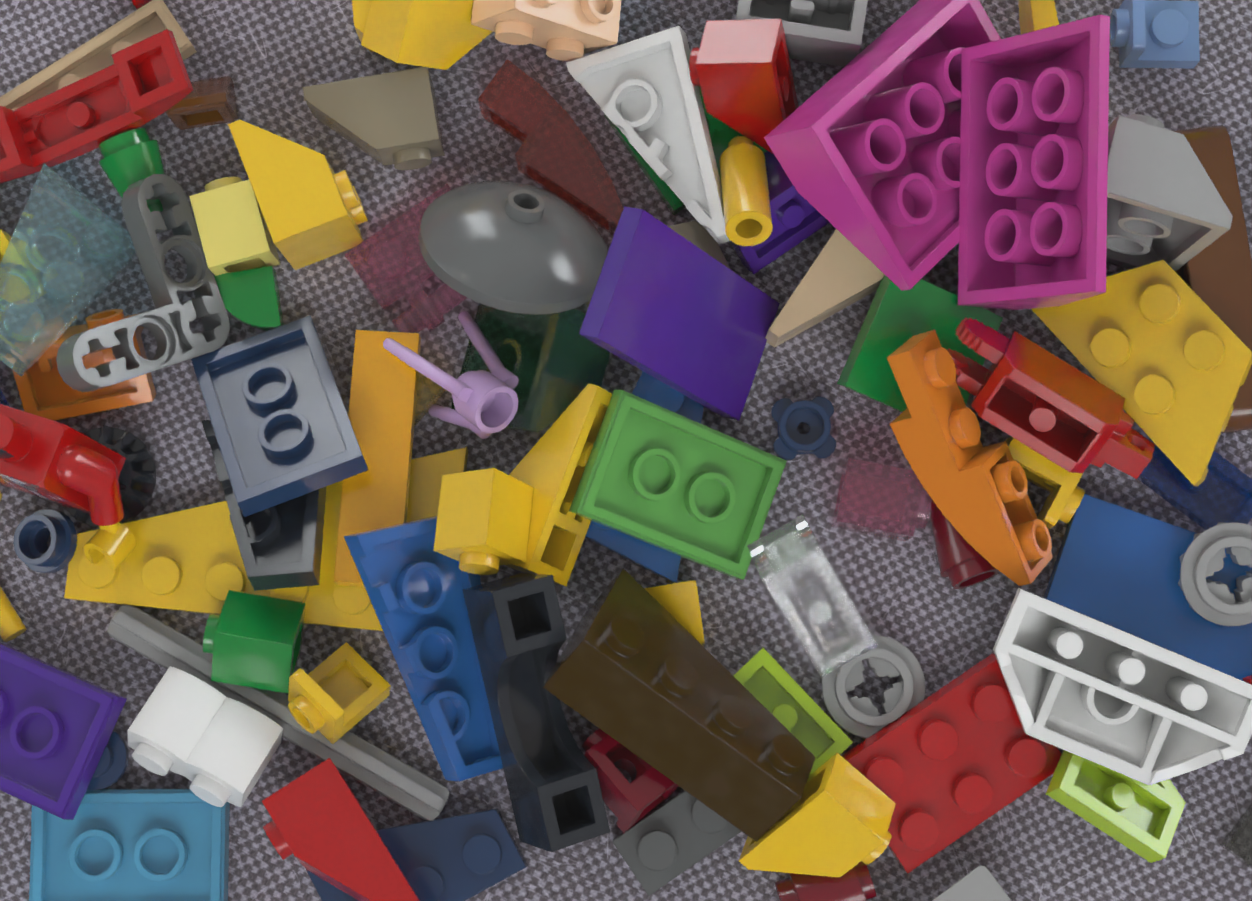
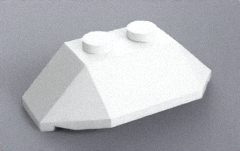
(1117, 694)

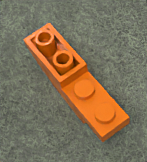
(970, 484)

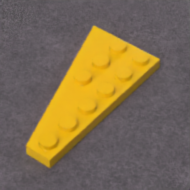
(194, 559)

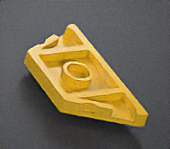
(1161, 354)

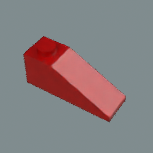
(333, 836)

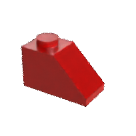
(745, 75)

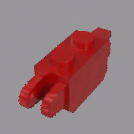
(1048, 403)

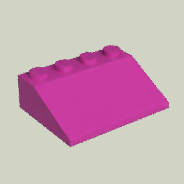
(885, 140)
(1034, 167)

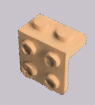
(560, 26)

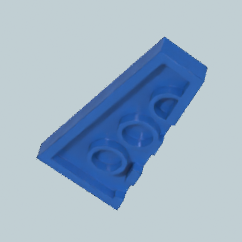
(432, 641)

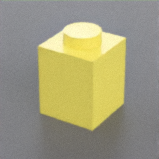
(232, 227)

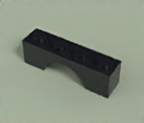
(547, 776)

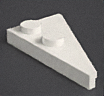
(661, 113)

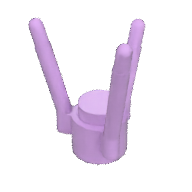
(480, 398)

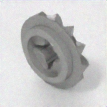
(1203, 558)
(859, 714)

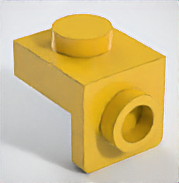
(1062, 485)
(336, 693)

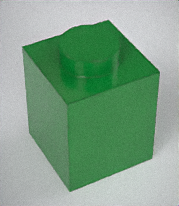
(255, 641)

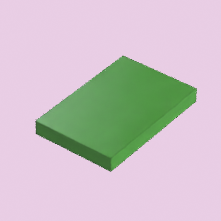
(677, 484)

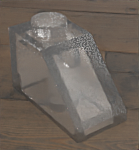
(811, 595)

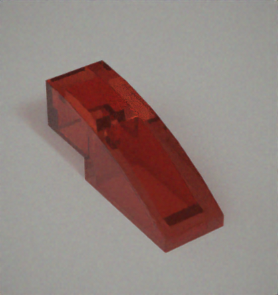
(552, 146)

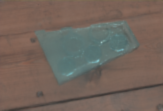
(55, 267)

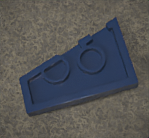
(447, 856)

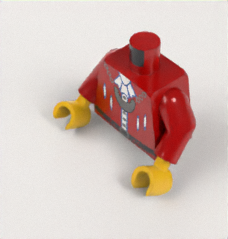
(69, 470)

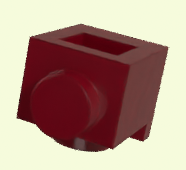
(626, 800)

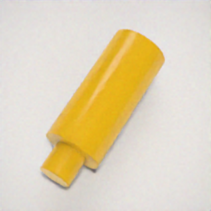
(745, 193)

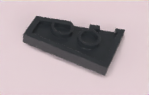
(279, 543)

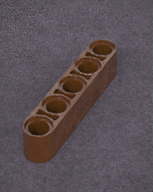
(1224, 268)

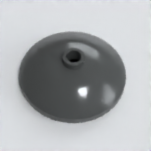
(513, 247)

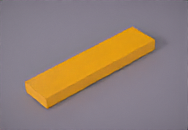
(383, 421)

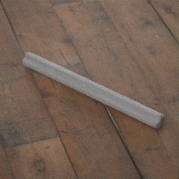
(349, 754)

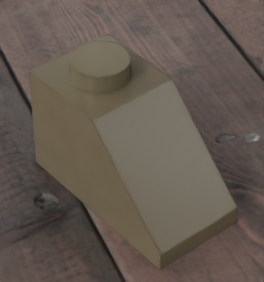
(383, 115)

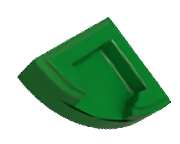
(252, 297)

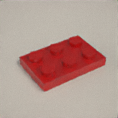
(952, 762)

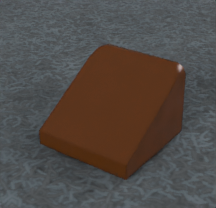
(208, 104)

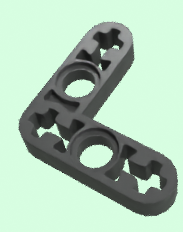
(170, 318)

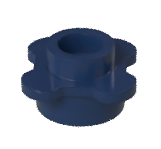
(816, 415)

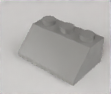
(1158, 196)

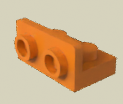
(49, 397)

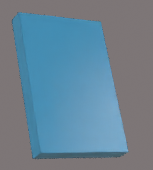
(132, 848)

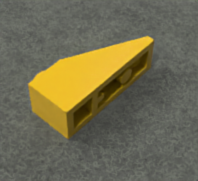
(555, 471)

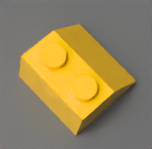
(300, 196)

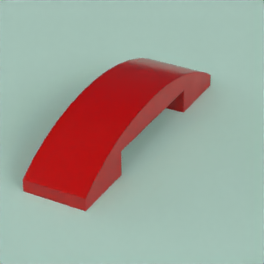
(80, 116)

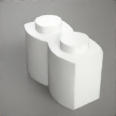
(204, 738)

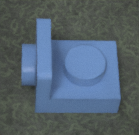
(1156, 33)

